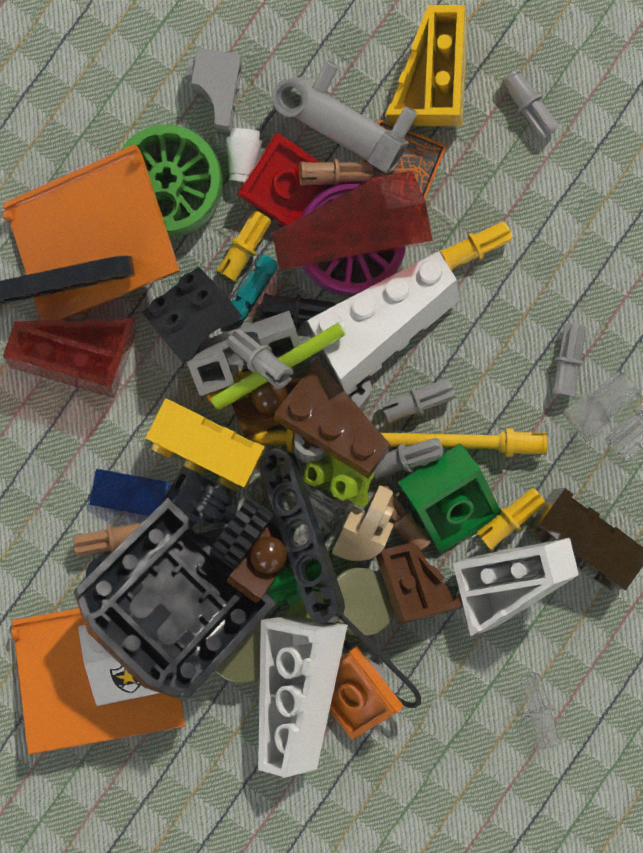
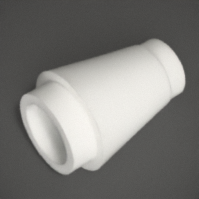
(243, 152)

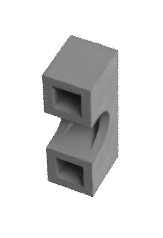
(217, 364)

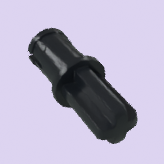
(299, 307)

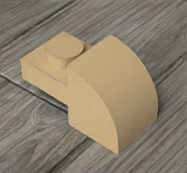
(364, 531)

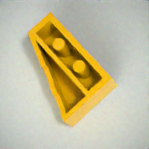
(435, 70)
(205, 445)

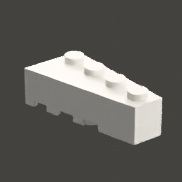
(386, 318)
(296, 691)

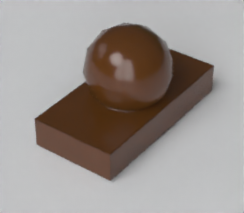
(258, 410)
(260, 564)

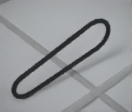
(411, 686)

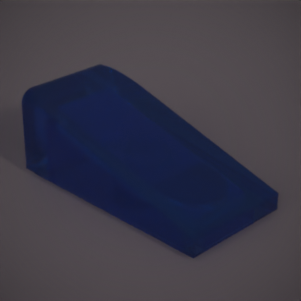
(127, 492)

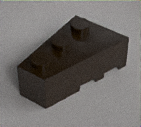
(593, 540)

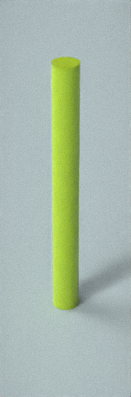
(290, 359)

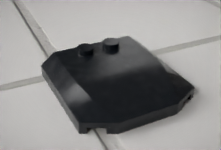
(167, 605)

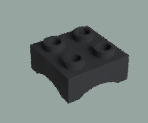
(190, 313)

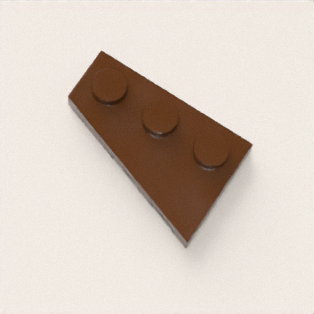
(332, 421)

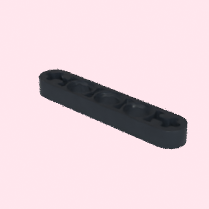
(66, 278)
(315, 546)

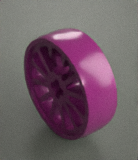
(346, 288)

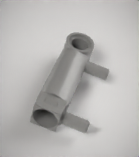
(341, 123)

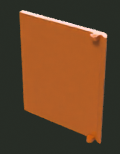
(91, 217)
(58, 694)

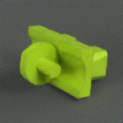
(338, 479)

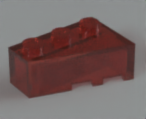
(73, 353)

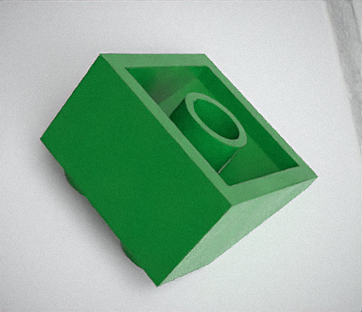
(450, 498)

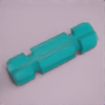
(254, 284)

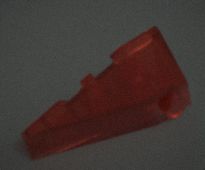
(368, 220)

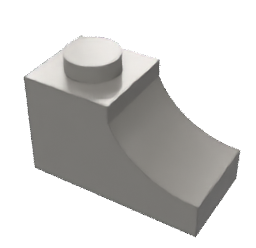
(217, 78)

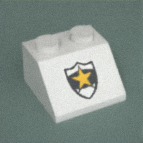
(106, 676)

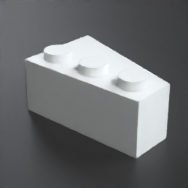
(511, 580)

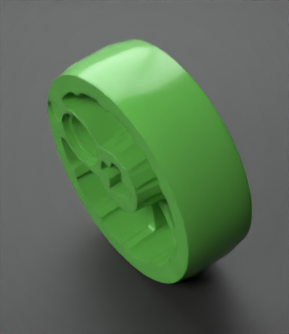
(186, 138)

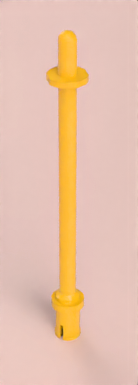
(506, 442)

